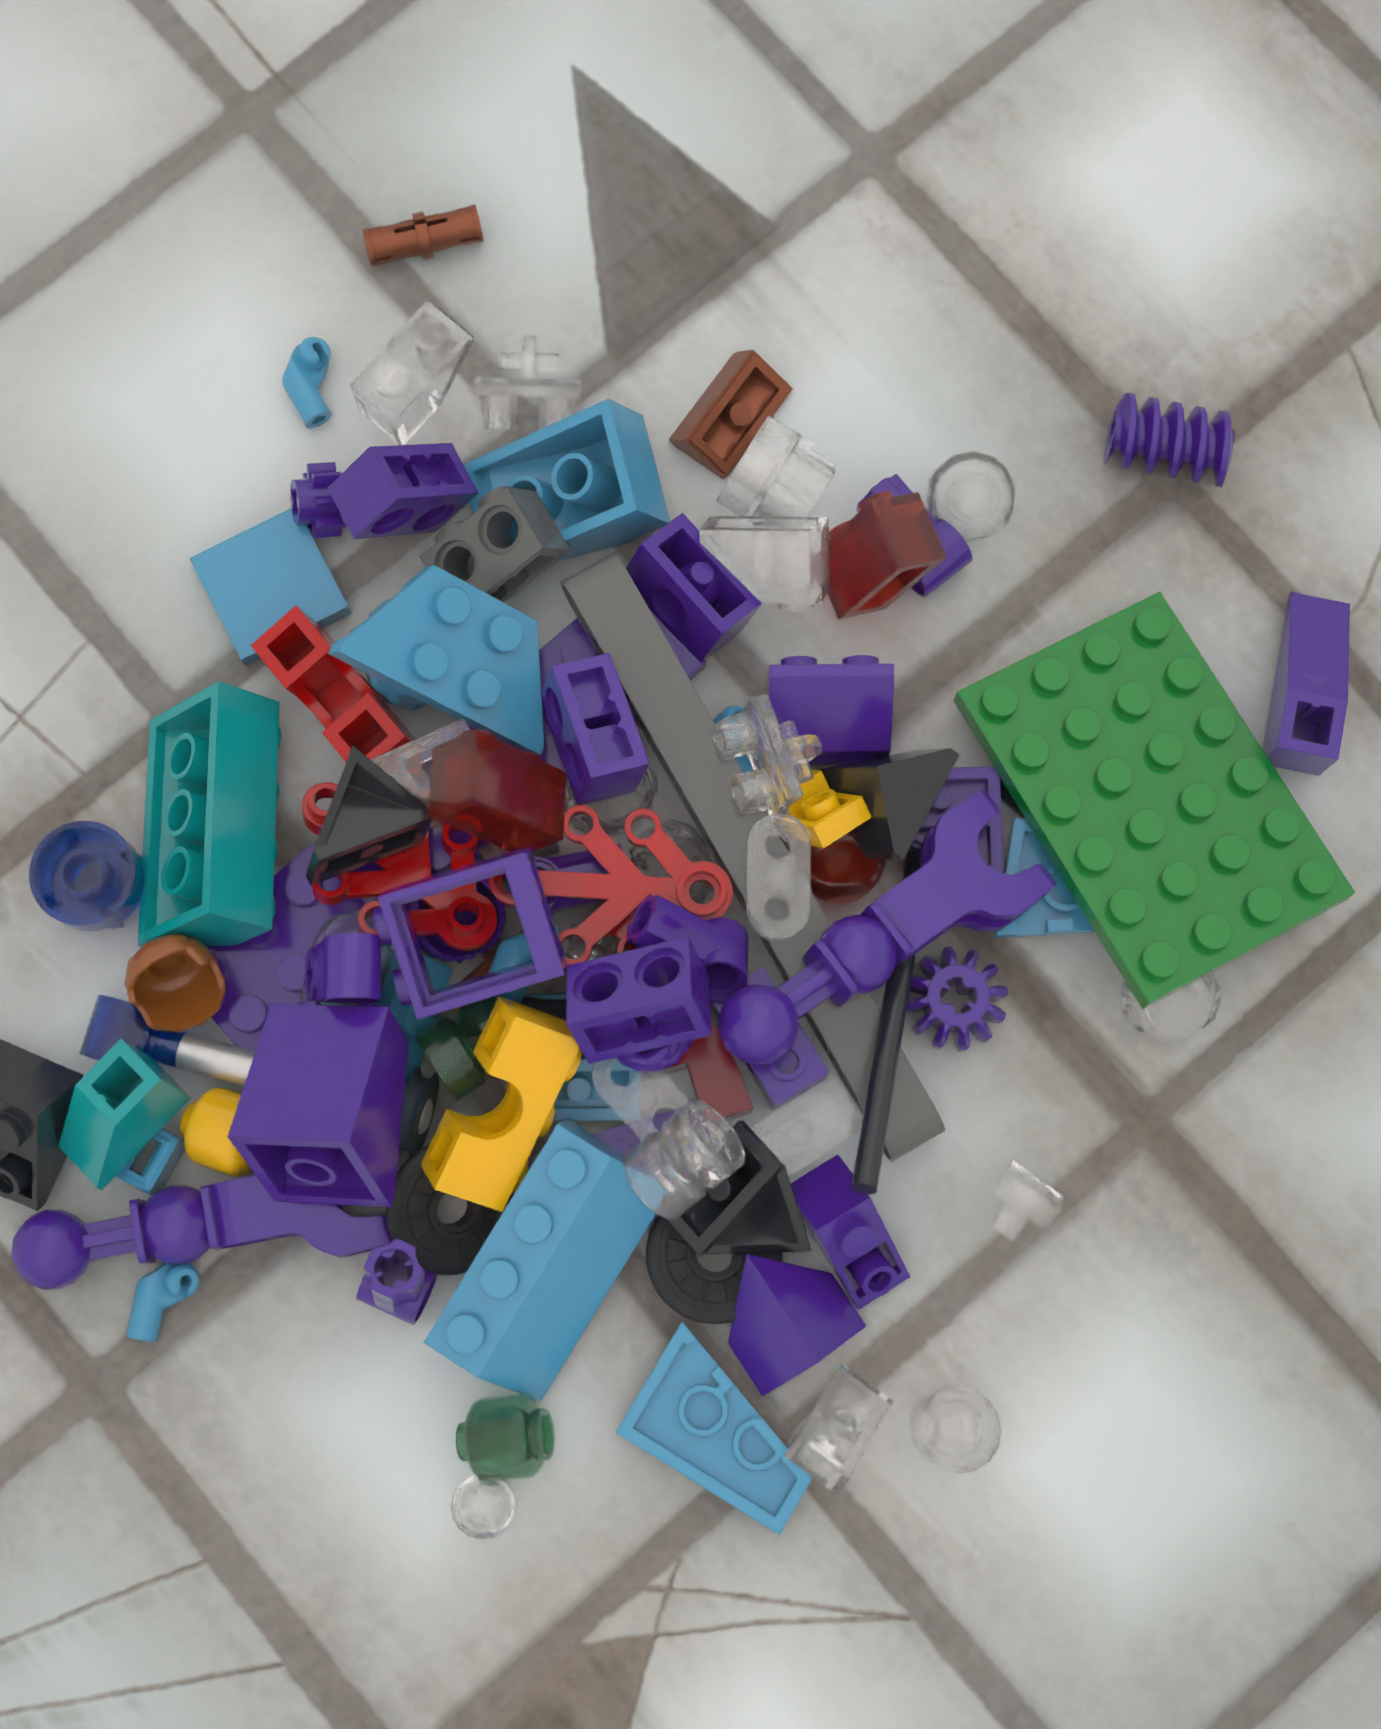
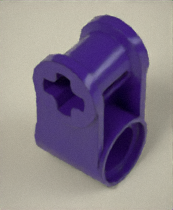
(344, 969)

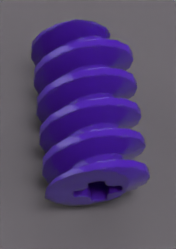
(1171, 438)

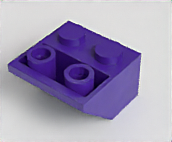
(839, 703)

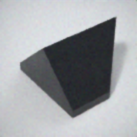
(897, 794)
(366, 821)
(749, 1209)

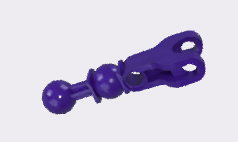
(864, 949)
(183, 1225)

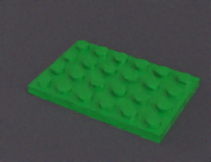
(1152, 798)

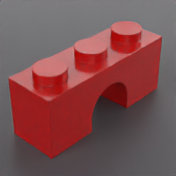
(330, 688)

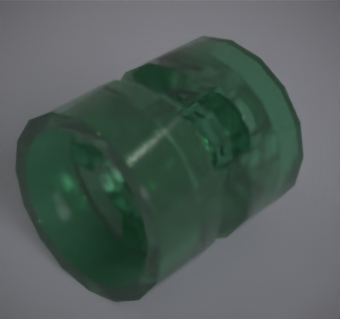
(450, 1053)

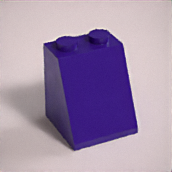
(325, 1104)

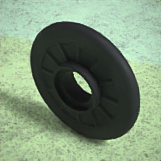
(415, 1220)
(688, 1286)

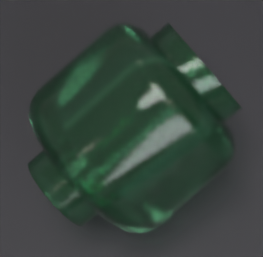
(506, 1437)

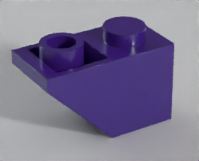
(849, 1232)

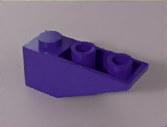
(1309, 686)

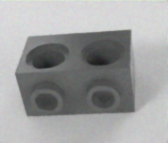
(499, 564)

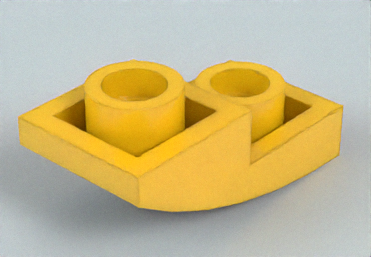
(827, 813)

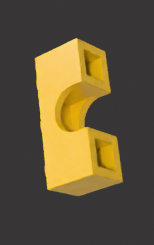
(488, 1153)

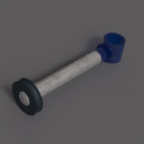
(229, 1063)

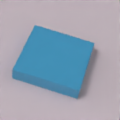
(263, 576)

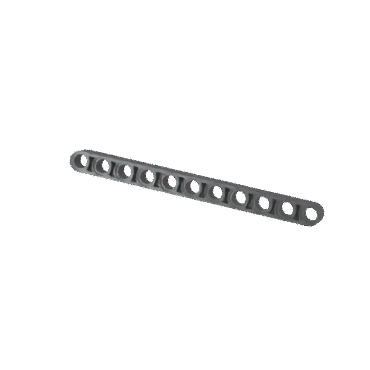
(682, 740)

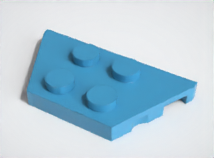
(455, 654)

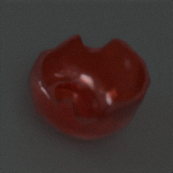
(843, 872)

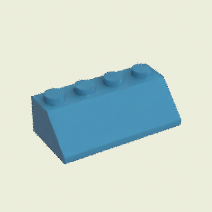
(544, 1265)

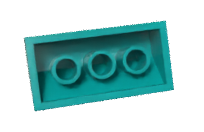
(211, 818)

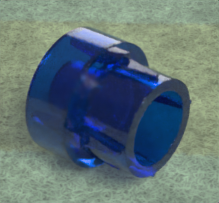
(63, 856)

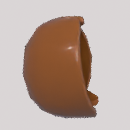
(175, 983)

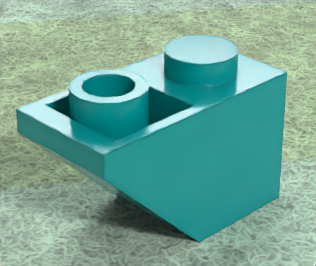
(118, 1111)

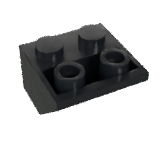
(32, 1119)

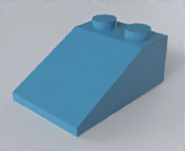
(589, 473)

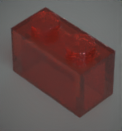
(880, 553)
(497, 792)

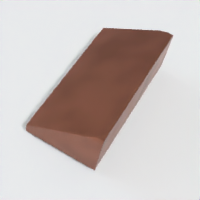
(731, 412)

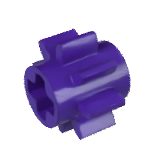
(313, 503)

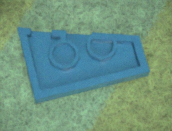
(713, 1435)

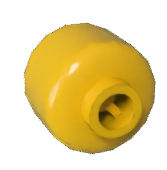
(206, 1129)

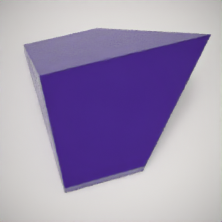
(788, 1320)

